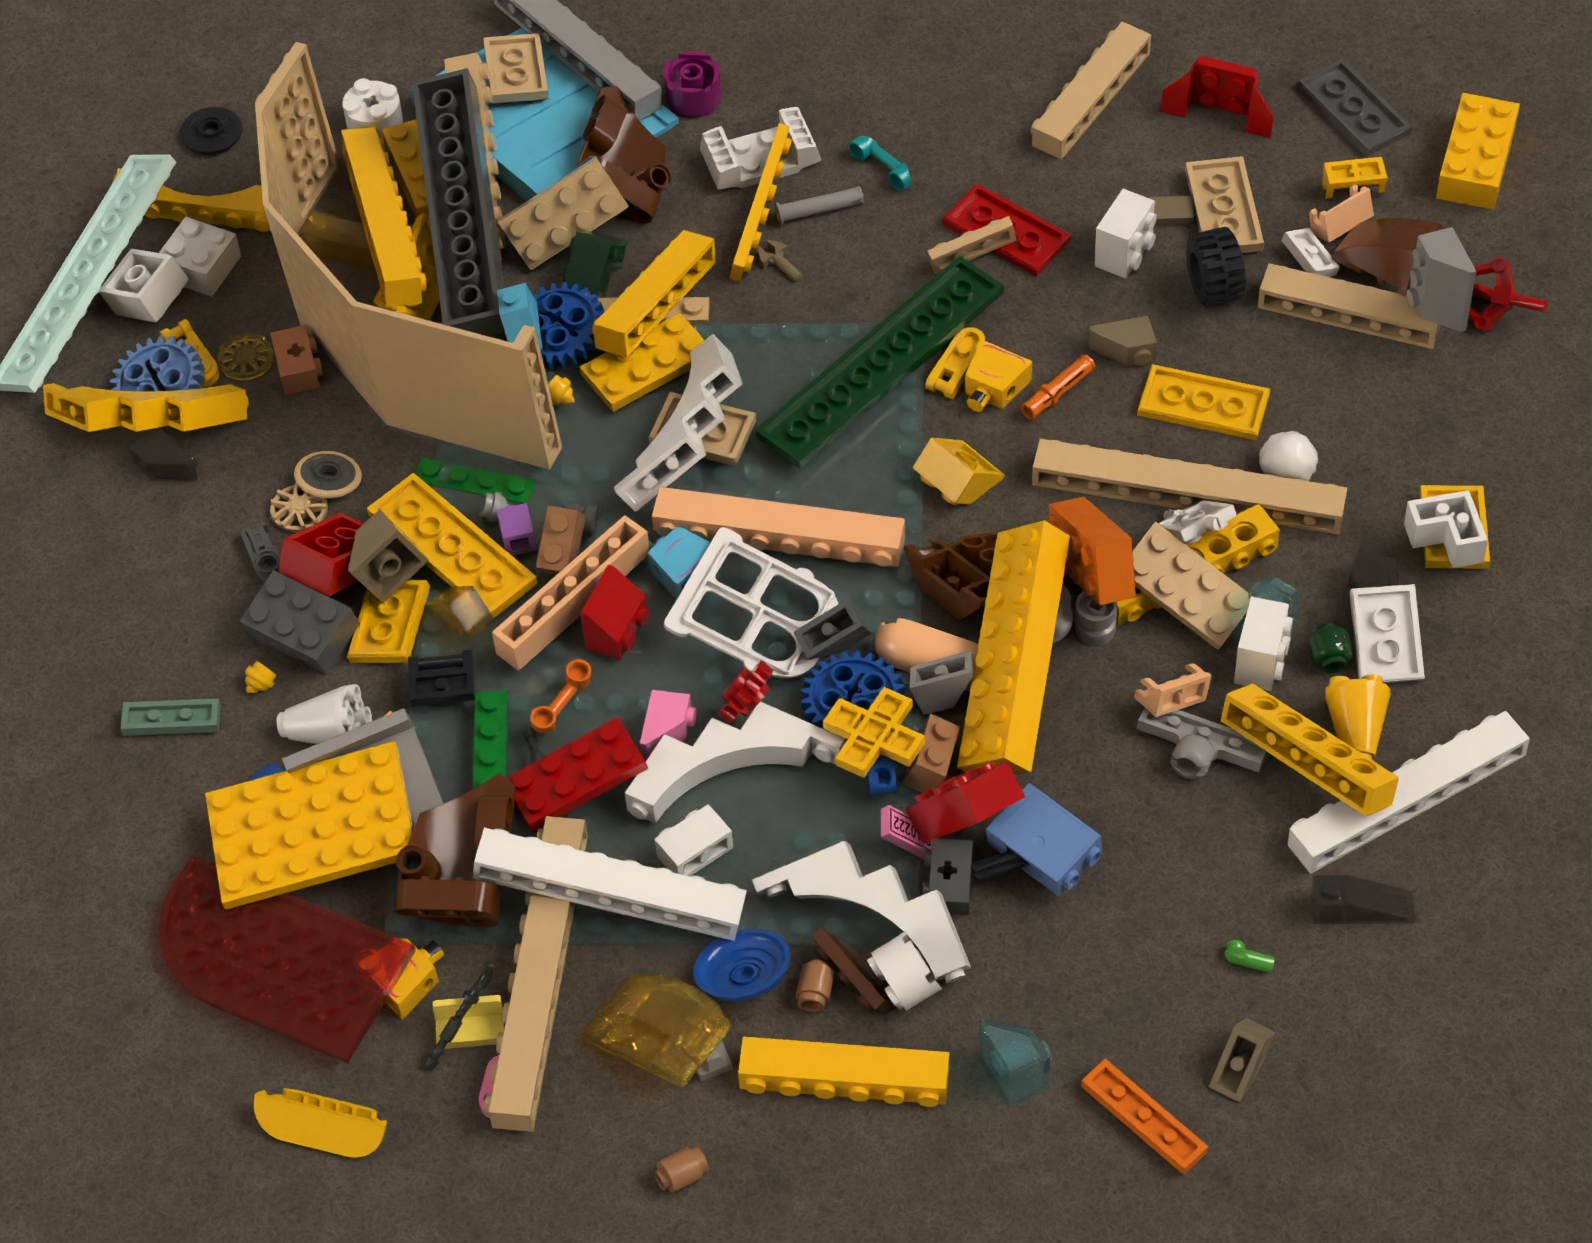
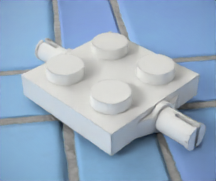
(1193, 521)

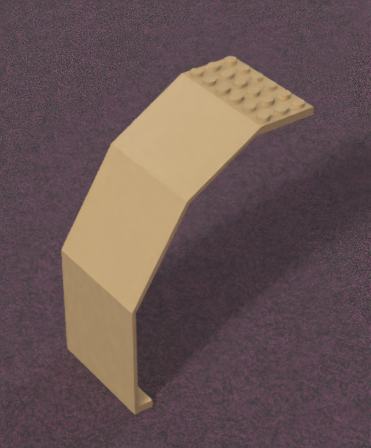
(405, 367)

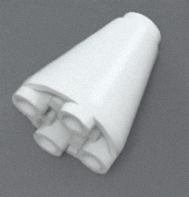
(324, 716)

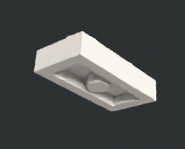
(1310, 252)

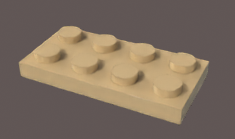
(1225, 199)
(554, 215)
(1188, 586)

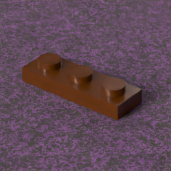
(852, 972)

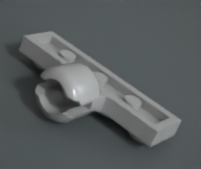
(1201, 743)

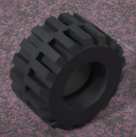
(1216, 266)

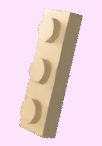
(973, 244)

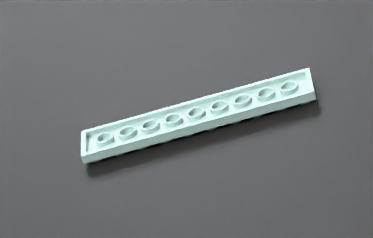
(83, 272)

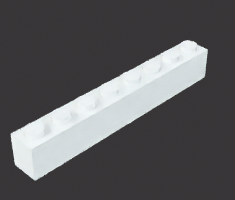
(1421, 785)
(609, 883)

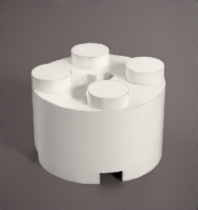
(372, 106)
(905, 972)

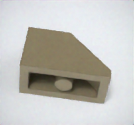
(1125, 341)
(1242, 1059)

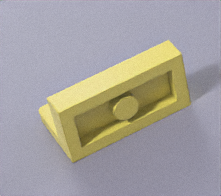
(479, 1024)

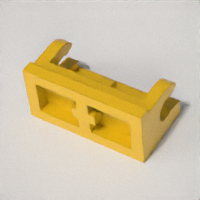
(1350, 172)

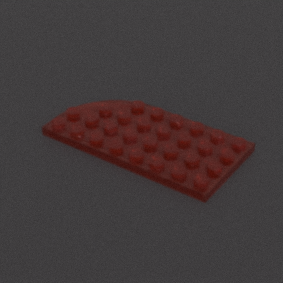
(279, 962)

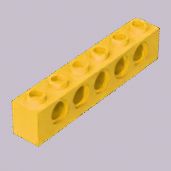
(1234, 546)
(1309, 749)

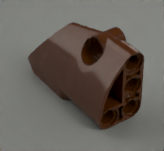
(447, 844)

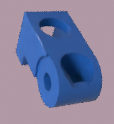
(882, 777)

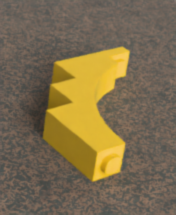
(145, 410)

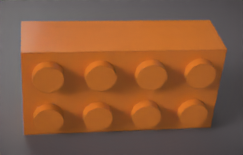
(1097, 551)

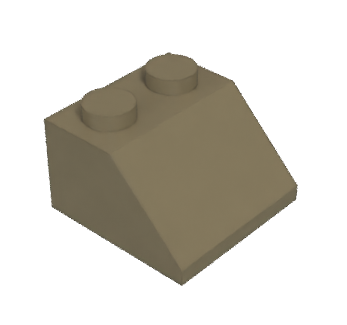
(384, 556)

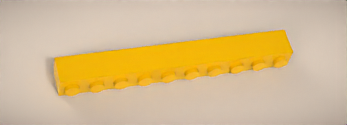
(383, 217)

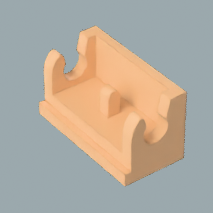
(1342, 216)
(1174, 693)

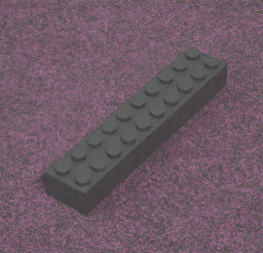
(459, 202)

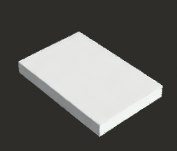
(1387, 633)

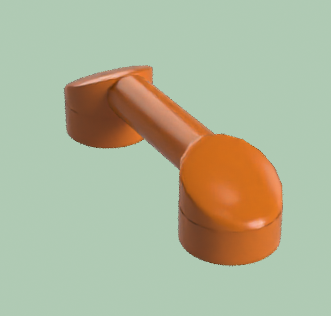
(577, 679)

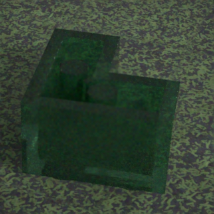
(593, 261)

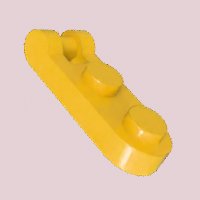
(185, 329)
(955, 362)

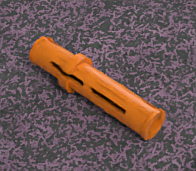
(1049, 394)

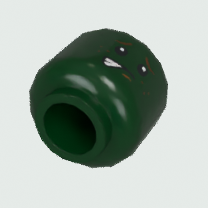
(1330, 648)

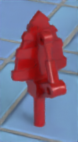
(1502, 297)

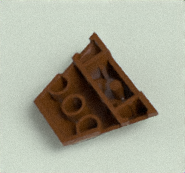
(1384, 249)
(955, 572)

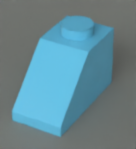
(517, 309)

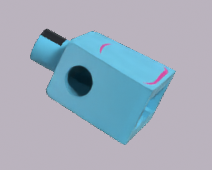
(675, 557)

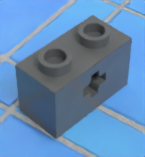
(952, 858)

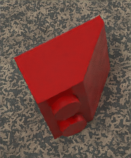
(613, 615)

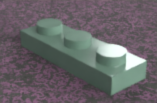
(170, 717)

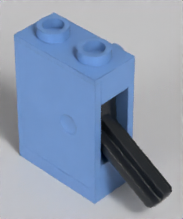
(1040, 841)

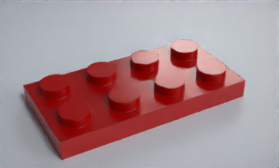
(576, 773)

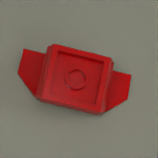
(1223, 87)

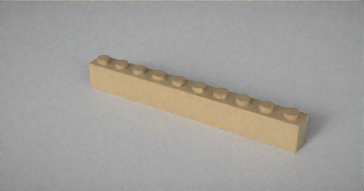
(1184, 484)
(533, 995)

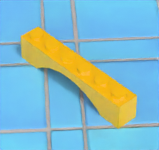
(234, 210)

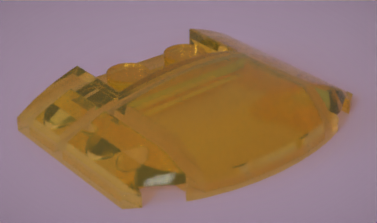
(659, 1026)

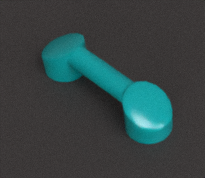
(864, 146)

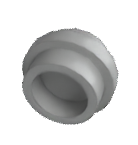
(489, 505)

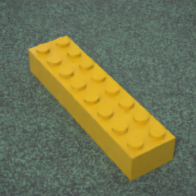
(1014, 648)

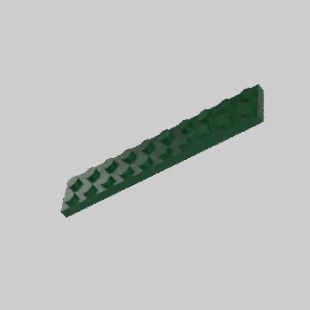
(879, 362)

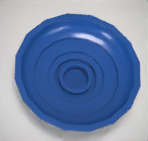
(742, 967)

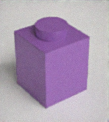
(516, 529)

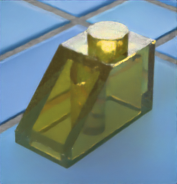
(461, 610)

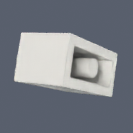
(694, 842)

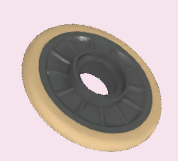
(309, 477)

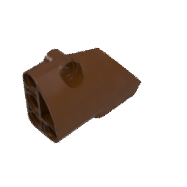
(627, 154)

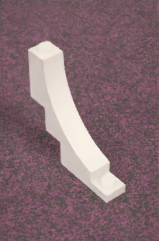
(679, 442)
(764, 739)
(837, 875)

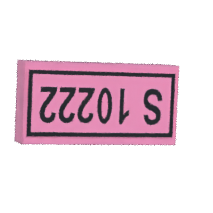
(899, 830)

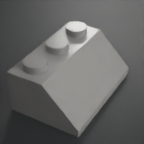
(1442, 280)

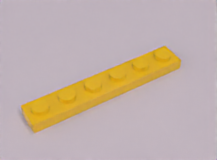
(758, 213)

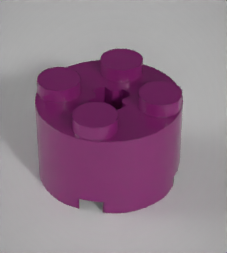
(692, 84)

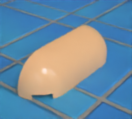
(913, 643)

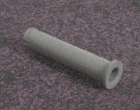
(818, 204)

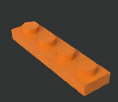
(1144, 1116)

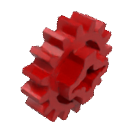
(745, 692)

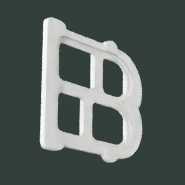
(703, 580)

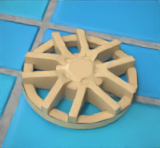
(297, 508)

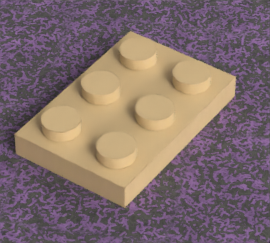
(516, 68)
(724, 441)

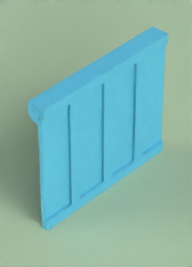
(543, 138)

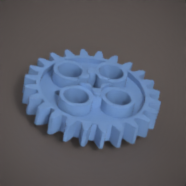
(174, 362)

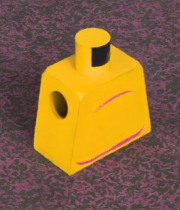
(995, 376)
(416, 979)

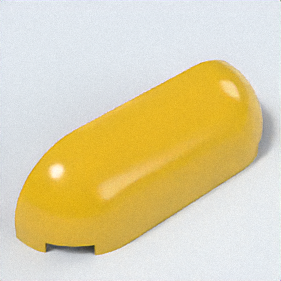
(320, 1122)

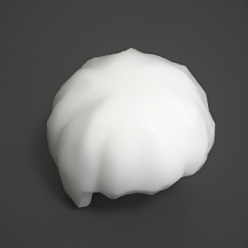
(1288, 456)

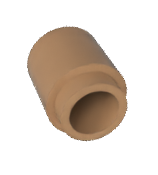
(814, 986)
(681, 1169)

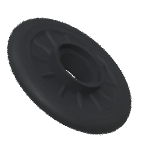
(225, 137)

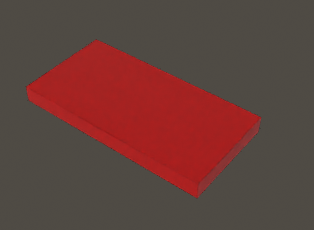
(1036, 239)

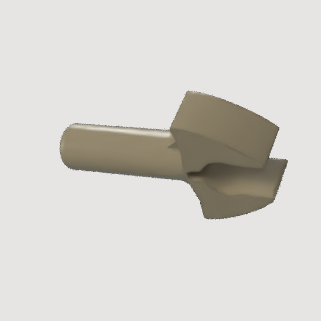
(778, 260)

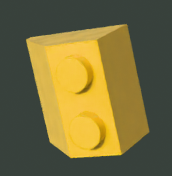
(956, 470)

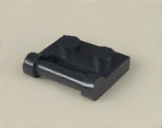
(441, 685)

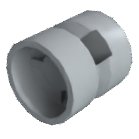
(1094, 622)

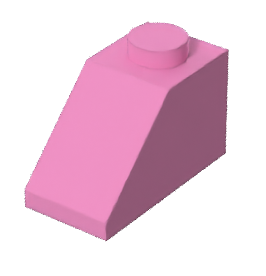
(668, 715)

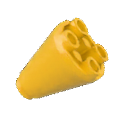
(1358, 710)

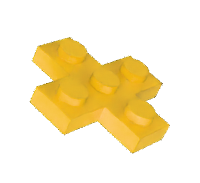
(874, 732)

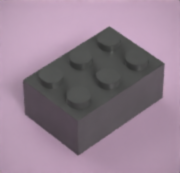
(300, 622)

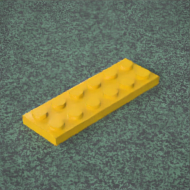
(454, 544)

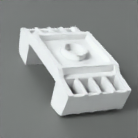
(743, 159)

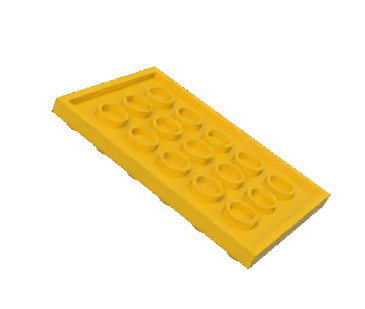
(309, 825)

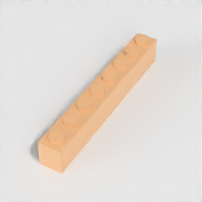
(783, 526)

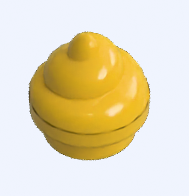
(561, 391)
(258, 678)

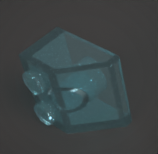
(1015, 1059)

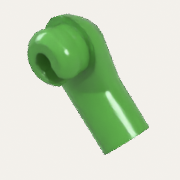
(1240, 956)

